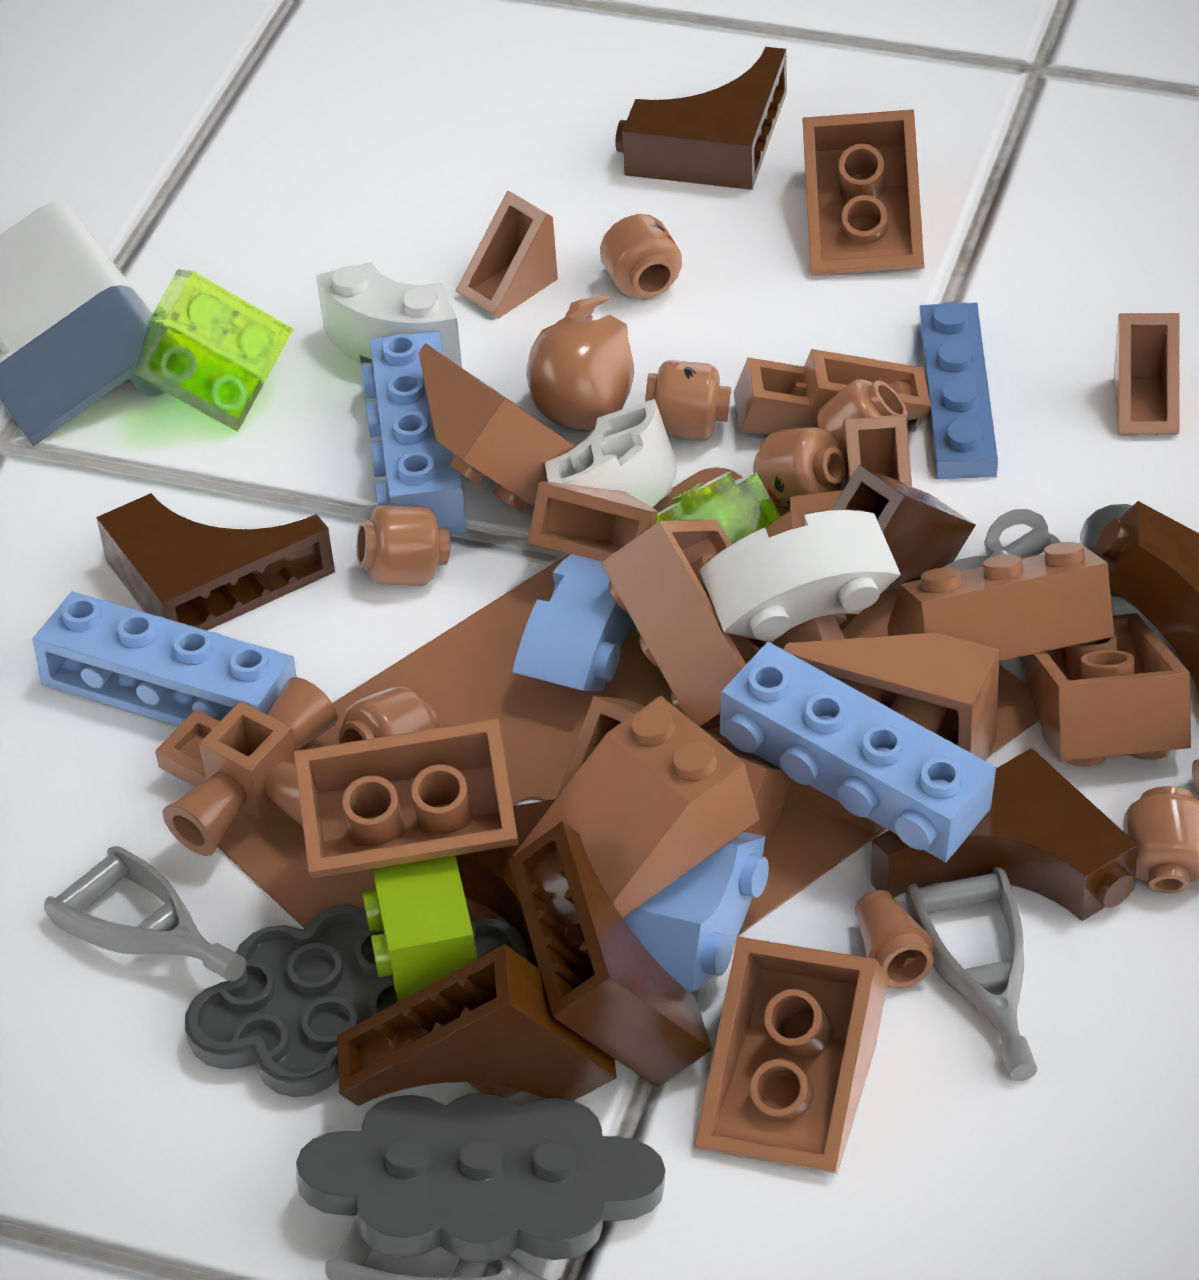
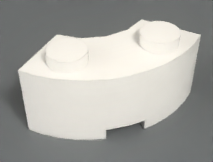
(366, 305)
(624, 454)
(801, 574)

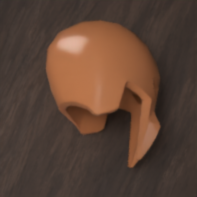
(581, 367)

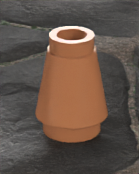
(894, 939)

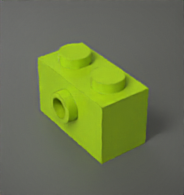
(422, 922)

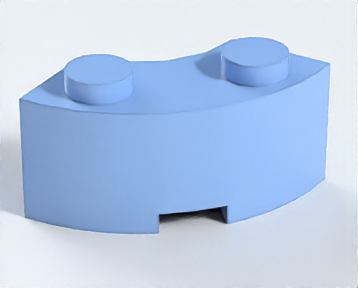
(577, 632)
(700, 914)

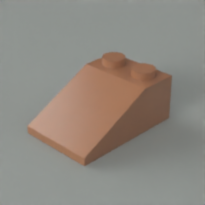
(862, 192)
(488, 431)
(923, 676)
(1111, 696)
(652, 803)
(791, 1054)

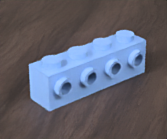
(408, 452)
(154, 662)
(857, 751)

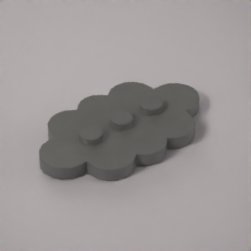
(301, 995)
(480, 1177)

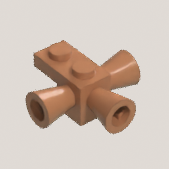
(240, 763)

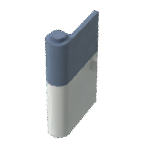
(64, 322)

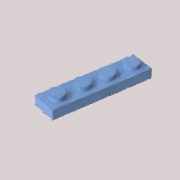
(958, 391)

